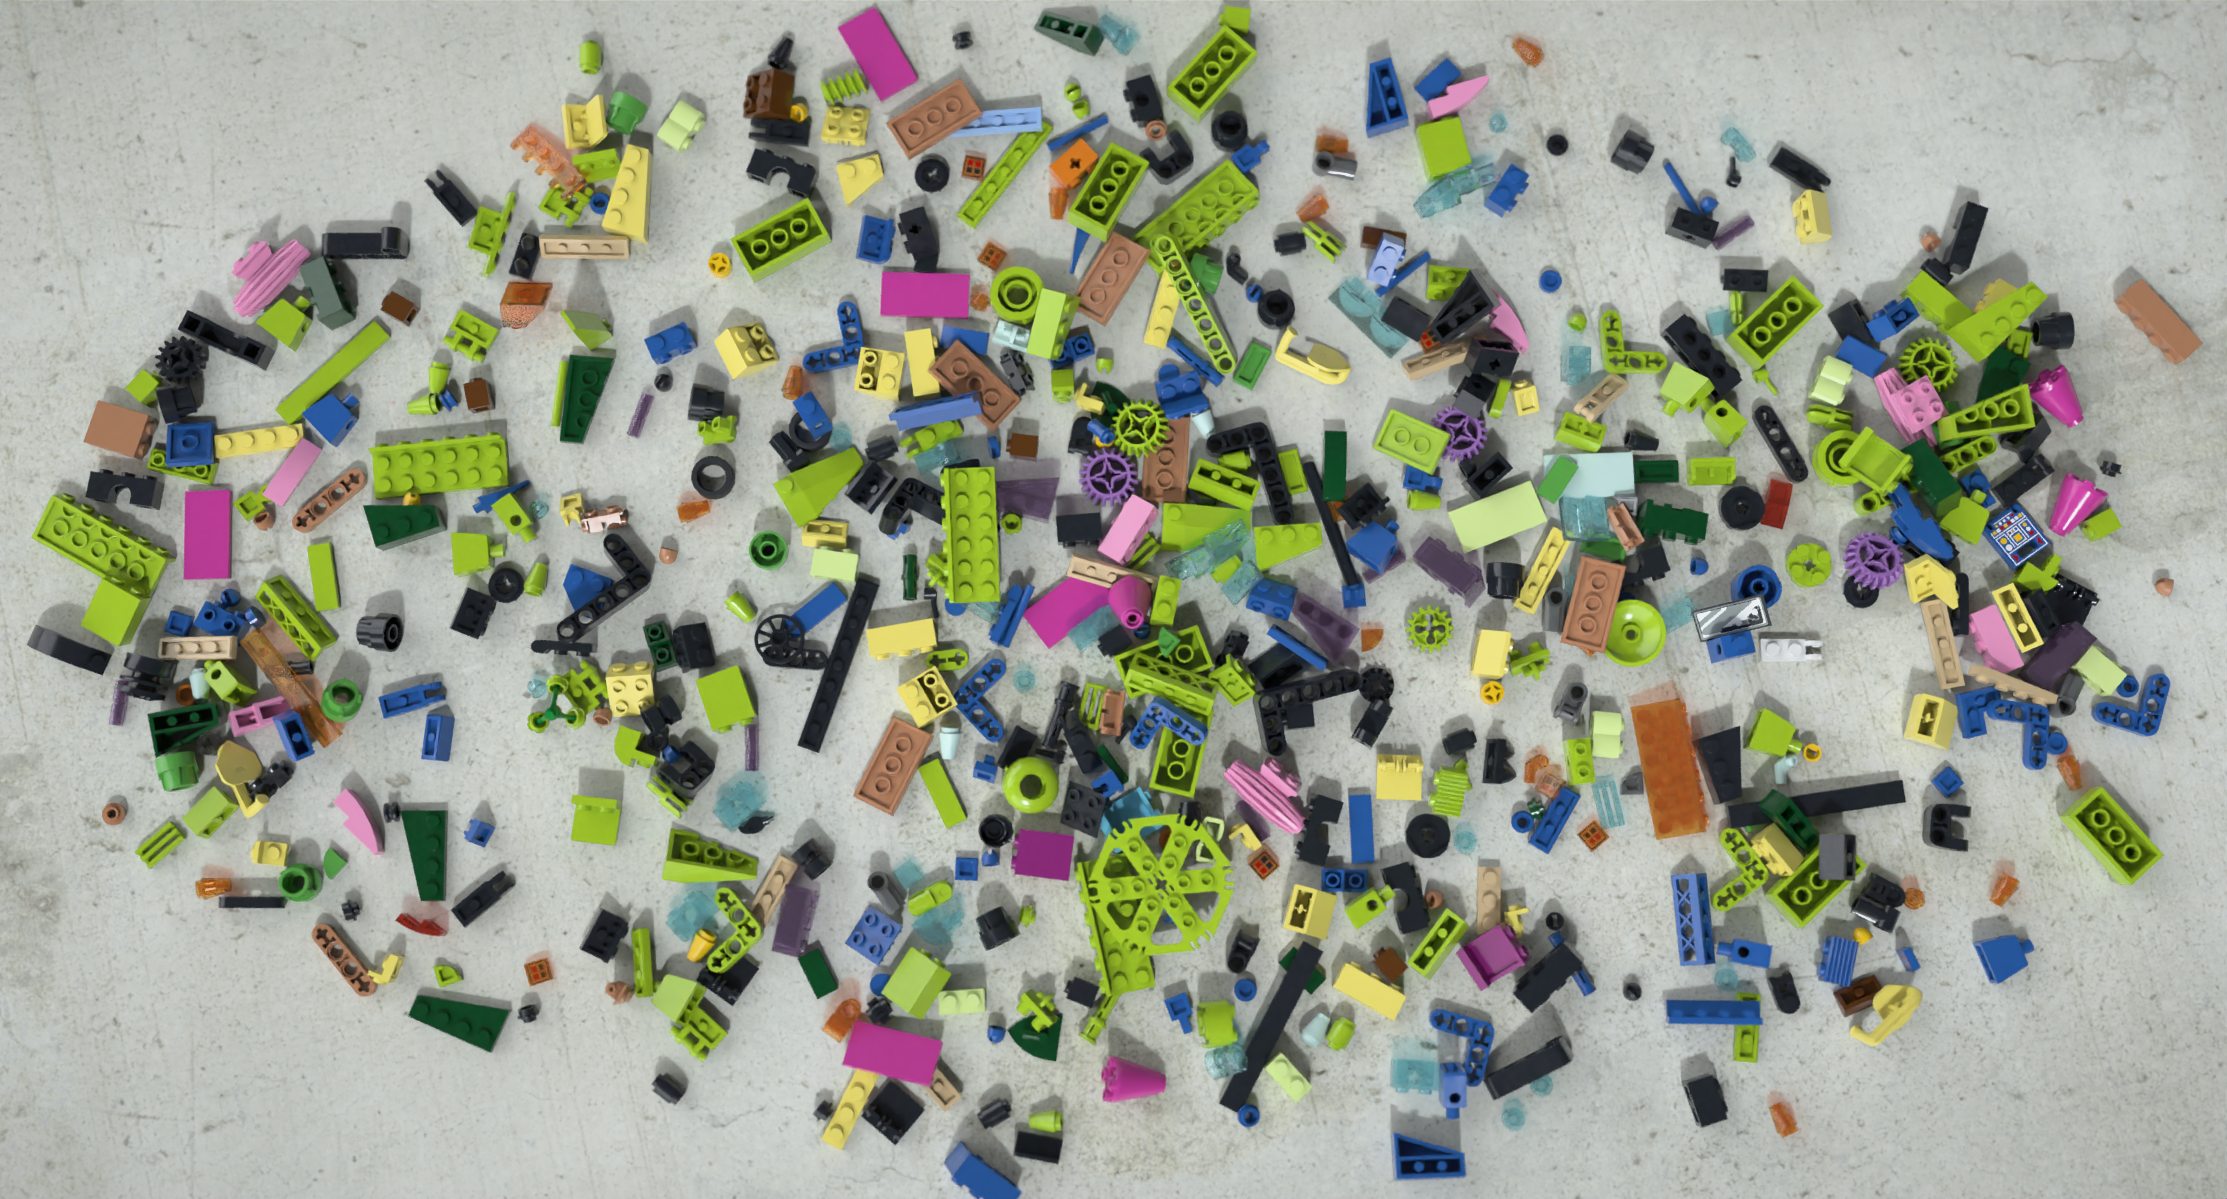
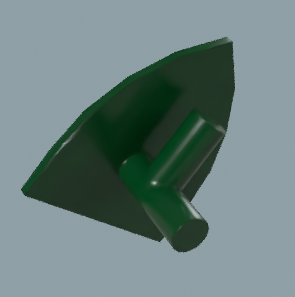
(1112, 400)
(1038, 1044)

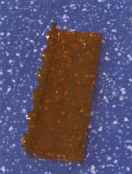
(1669, 769)

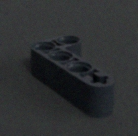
(389, 244)
(1529, 1068)

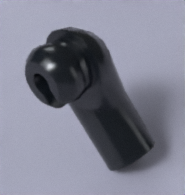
(1233, 269)

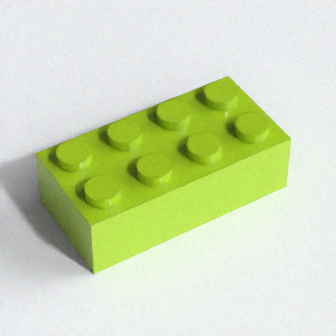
(1212, 73)
(1108, 192)
(781, 240)
(1774, 323)
(1188, 654)
(1178, 759)
(2111, 836)
(1803, 893)

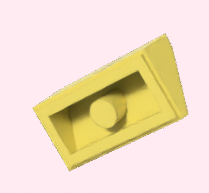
(825, 533)

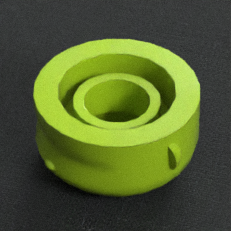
(1010, 279)
(1823, 459)
(1012, 780)

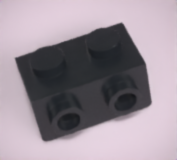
(870, 487)
(1362, 506)
(473, 613)
(693, 647)
(605, 935)

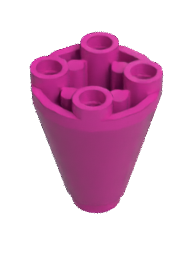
(2057, 395)
(2074, 504)
(1130, 600)
(1130, 1080)

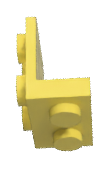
(585, 124)
(1928, 577)
(630, 687)

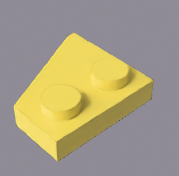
(858, 177)

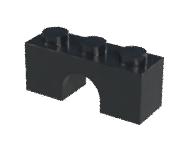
(766, 165)
(1968, 230)
(106, 486)
(1651, 565)
(1322, 810)
(1413, 916)

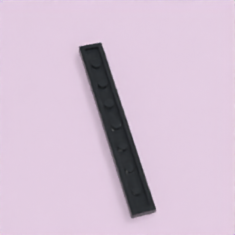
(838, 665)
(1823, 802)
(1272, 1025)

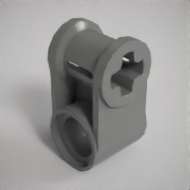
(1570, 704)

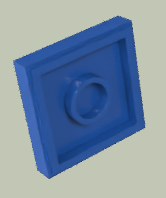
(190, 444)

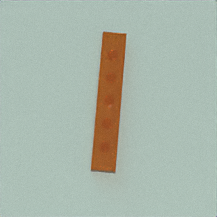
(290, 687)

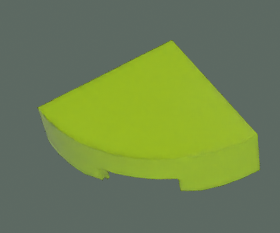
(446, 975)

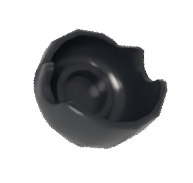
(995, 830)

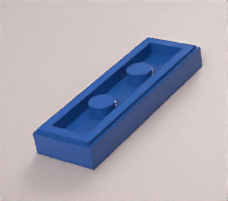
(817, 609)
(1298, 647)
(1554, 820)
(1361, 829)

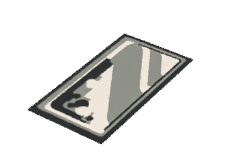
(1731, 618)

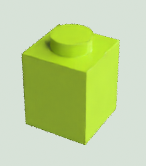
(1236, 19)
(144, 386)
(2100, 525)

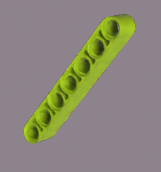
(1196, 292)
(1952, 459)

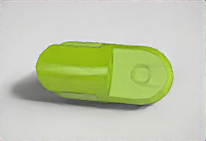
(1323, 241)
(1830, 417)
(668, 796)
(930, 897)

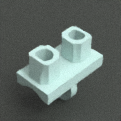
(1012, 336)

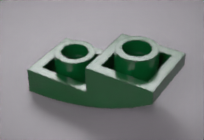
(660, 645)

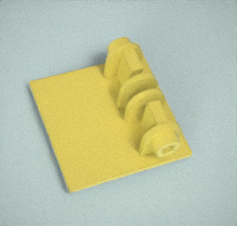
(845, 125)
(1399, 777)

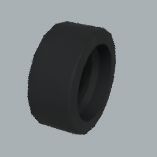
(809, 447)
(701, 465)

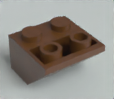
(768, 95)

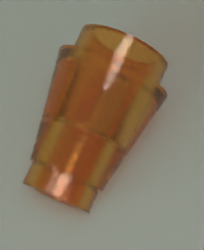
(1528, 52)
(1331, 144)
(1058, 202)
(1313, 208)
(793, 384)
(693, 510)
(2070, 770)
(211, 887)
(2004, 889)
(1783, 1121)

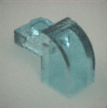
(935, 933)

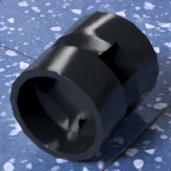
(662, 713)
(816, 866)

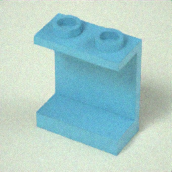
(1129, 807)

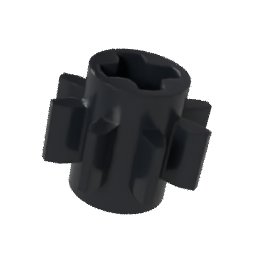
(879, 1011)

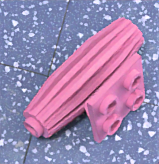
(266, 274)
(1911, 406)
(1268, 792)

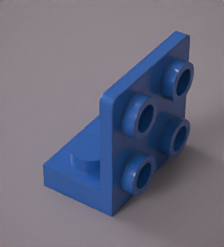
(1181, 395)

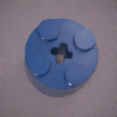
(1759, 575)

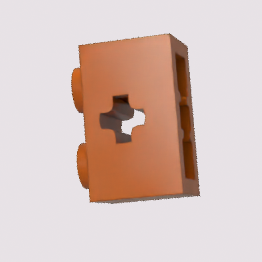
(1079, 154)

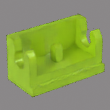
(1580, 433)
(1711, 471)
(210, 812)

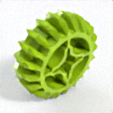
(1929, 350)
(1147, 423)

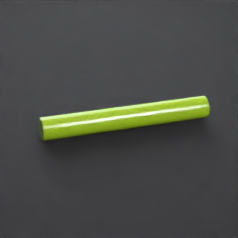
(559, 394)

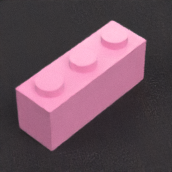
(1128, 530)
(1994, 640)

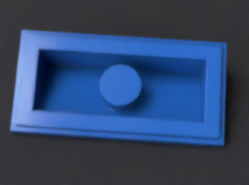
(1861, 356)
(437, 738)

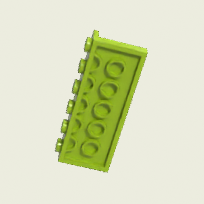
(1201, 214)
(440, 465)
(971, 535)
(100, 543)
(1120, 968)

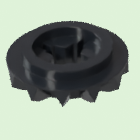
(929, 166)
(498, 578)
(1867, 599)
(1386, 682)

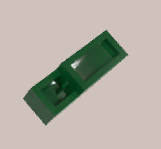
(1334, 466)

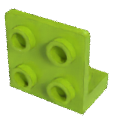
(596, 820)

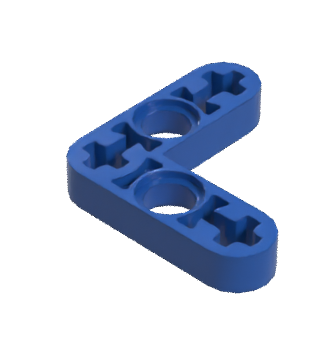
(849, 344)
(974, 704)
(1165, 717)
(2137, 718)
(2032, 725)
(1472, 1034)

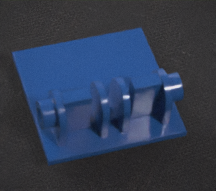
(874, 935)

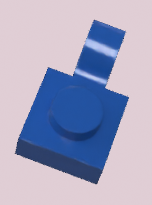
(1248, 158)
(1419, 480)
(1977, 481)
(1179, 1009)

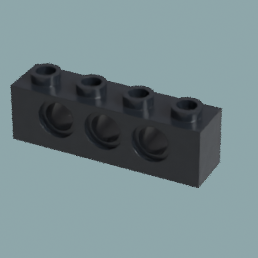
(1701, 343)

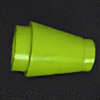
(438, 377)
(425, 405)
(1420, 500)
(536, 581)
(740, 607)
(1047, 1121)

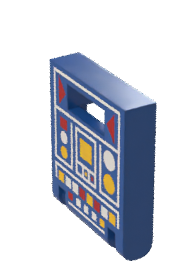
(2011, 532)

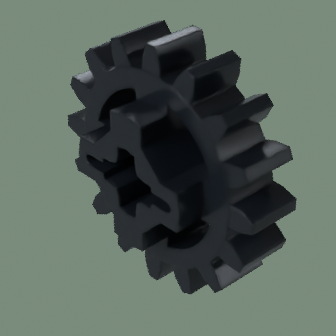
(171, 355)

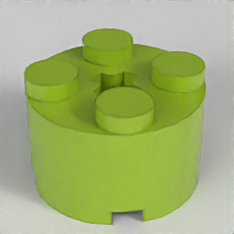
(1216, 1023)

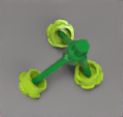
(574, 717)

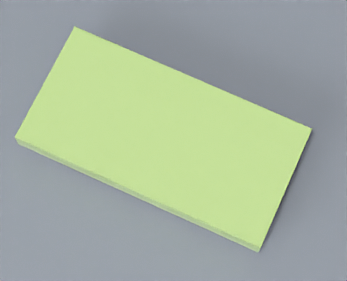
(1497, 517)

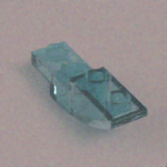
(1447, 190)
(1215, 551)

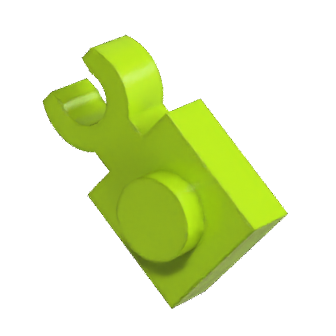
(252, 504)

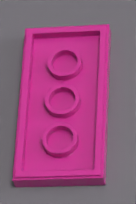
(877, 54)
(925, 295)
(207, 535)
(1065, 609)
(892, 1053)

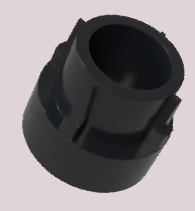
(1226, 142)
(1632, 152)
(1280, 299)
(2054, 331)
(175, 402)
(705, 403)
(1504, 580)
(380, 632)
(996, 928)

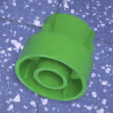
(625, 113)
(1207, 273)
(771, 562)
(341, 711)
(177, 771)
(289, 878)

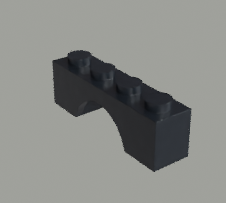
(226, 340)

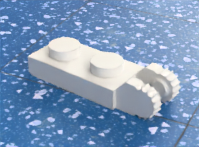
(1787, 650)

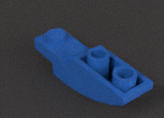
(1923, 534)

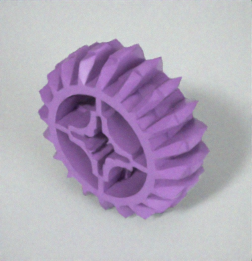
(1466, 438)
(1098, 478)
(1874, 572)

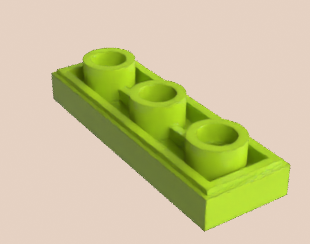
(199, 473)

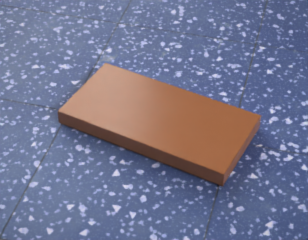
(934, 119)
(1110, 277)
(964, 373)
(1166, 470)
(1593, 604)
(893, 766)

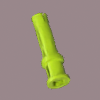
(1098, 1020)

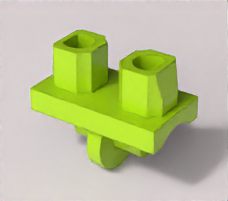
(718, 430)
(936, 569)
(1530, 664)
(1041, 1006)

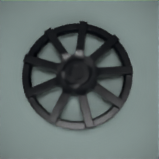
(779, 639)

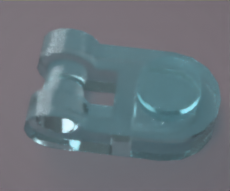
(1742, 148)

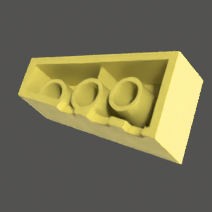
(631, 198)

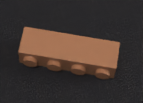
(2158, 322)

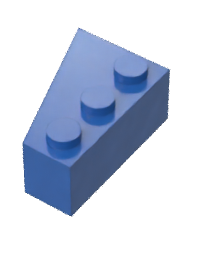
(1385, 102)
(1424, 1161)
(979, 1176)

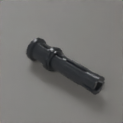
(1063, 702)

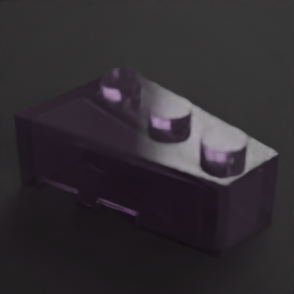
(1028, 497)
(1450, 570)
(1326, 627)
(2056, 655)
(795, 920)

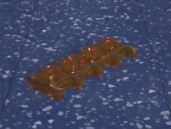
(550, 162)

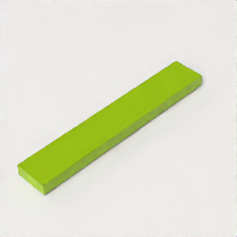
(1003, 175)
(333, 372)

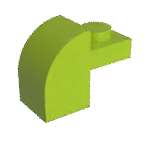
(2030, 577)
(627, 748)

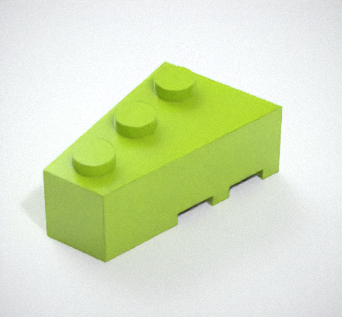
(1052, 323)

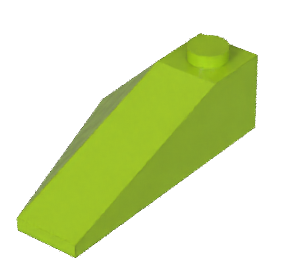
(588, 327)
(815, 486)
(1188, 524)
(697, 860)

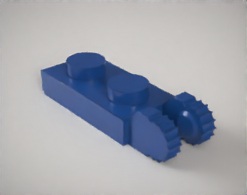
(1006, 613)
(409, 700)

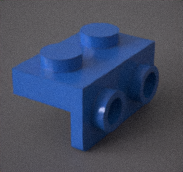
(875, 240)
(1272, 598)

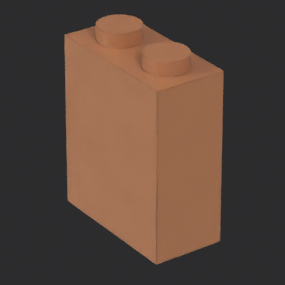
(120, 430)

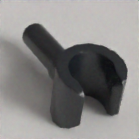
(1733, 180)
(931, 594)
(1130, 722)
(1050, 754)

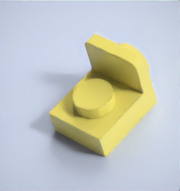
(1524, 397)
(1091, 403)
(1249, 838)
(270, 853)
(1512, 919)
(390, 969)

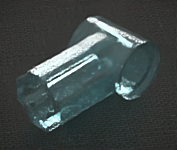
(1121, 37)
(942, 455)

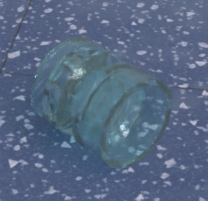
(1226, 1061)

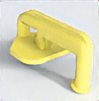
(1319, 363)
(235, 768)
(1894, 1007)

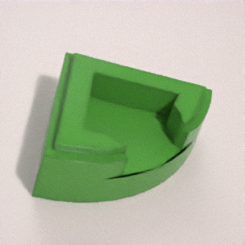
(1167, 641)
(333, 863)

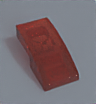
(1777, 503)
(427, 927)

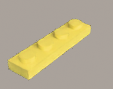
(1163, 311)
(258, 441)
(1542, 572)
(850, 1108)

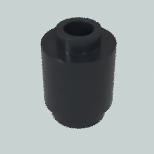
(1290, 243)
(1937, 271)
(881, 448)
(1459, 741)
(1192, 812)
(668, 1088)
(994, 1113)

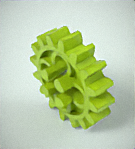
(1419, 620)

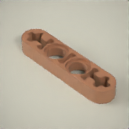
(327, 497)
(342, 962)

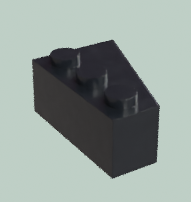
(1465, 308)
(1721, 764)
(1548, 975)

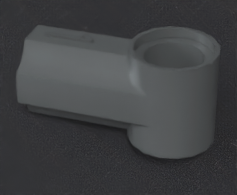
(1337, 166)
(1554, 613)
(2067, 695)
(887, 894)

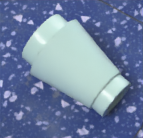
(1204, 423)
(199, 686)
(949, 741)
(1315, 1030)

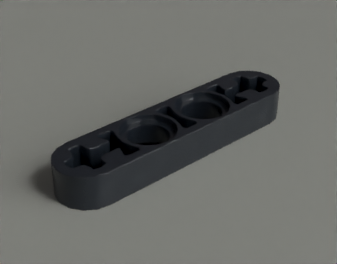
(1776, 446)

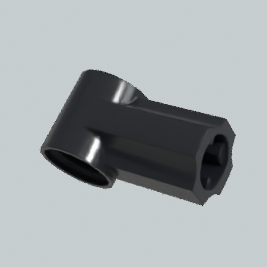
(792, 456)
(1881, 915)

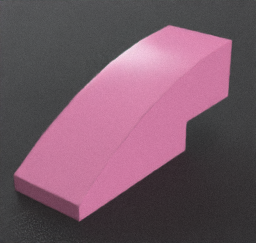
(1455, 98)
(1508, 326)
(292, 472)
(256, 716)
(360, 821)

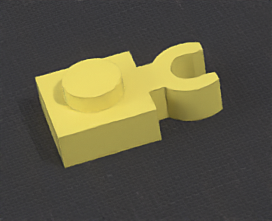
(571, 508)

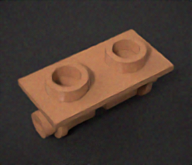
(611, 515)
(1624, 527)
(1112, 720)
(620, 991)

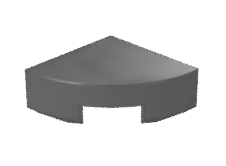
(1630, 501)
(1633, 785)

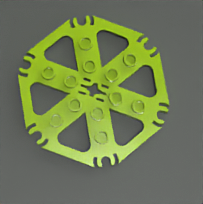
(1182, 881)

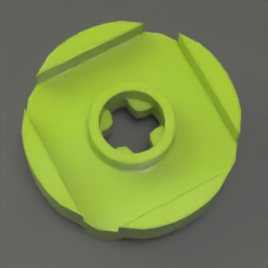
(1797, 571)

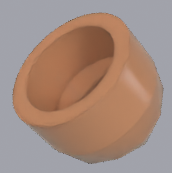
(1930, 242)
(263, 521)
(667, 555)
(2164, 586)
(602, 716)
(1430, 902)

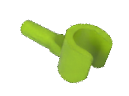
(1763, 375)
(1461, 764)

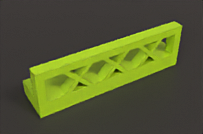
(296, 614)
(1170, 686)

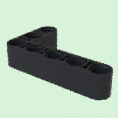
(1262, 465)
(912, 496)
(609, 595)
(1297, 698)

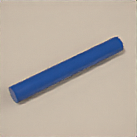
(1077, 133)
(1679, 185)
(1403, 274)
(1018, 615)

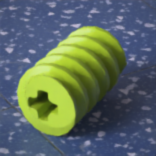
(843, 87)

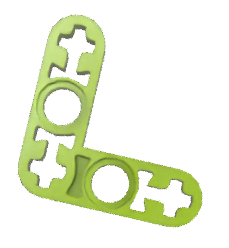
(1618, 353)
(1745, 875)
(742, 934)

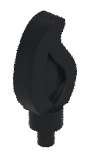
(756, 824)

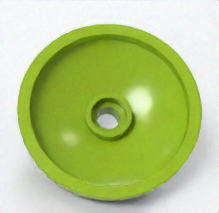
(1649, 632)

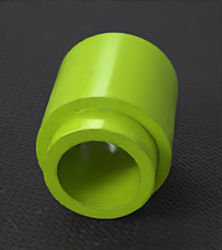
(590, 57)
(1235, 461)
(1226, 570)
(1340, 1034)

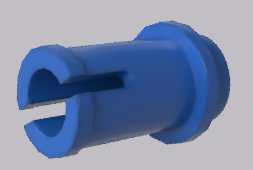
(1105, 434)

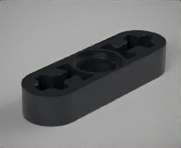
(811, 665)
(251, 902)

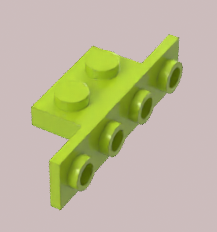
(488, 231)

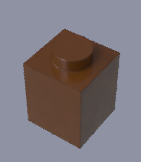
(399, 308)
(479, 395)
(1023, 447)
(1388, 963)

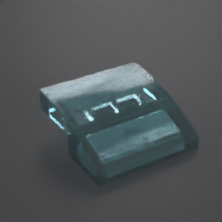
(1584, 519)

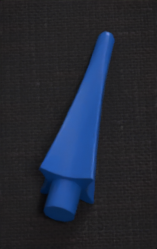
(1080, 241)
(487, 500)

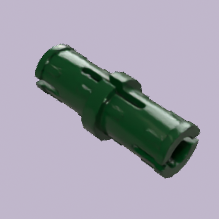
(909, 577)

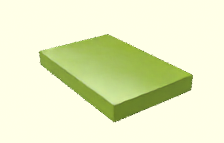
(1412, 441)

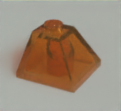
(523, 303)

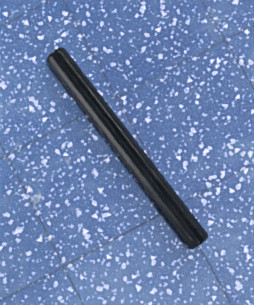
(1330, 527)

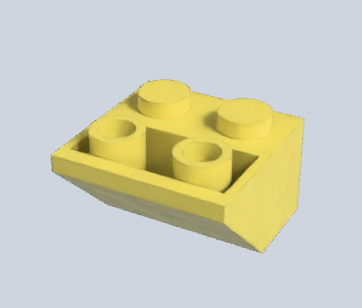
(1812, 217)
(746, 350)
(880, 373)
(1491, 654)
(927, 697)
(1931, 721)
(1776, 850)
(1309, 911)

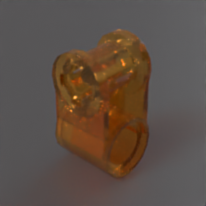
(840, 1023)

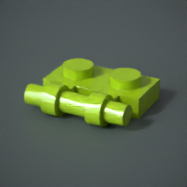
(555, 206)
(473, 329)
(579, 693)
(705, 1029)

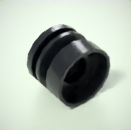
(145, 677)

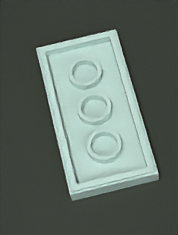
(1597, 474)

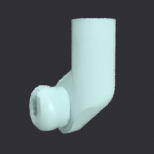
(1783, 766)

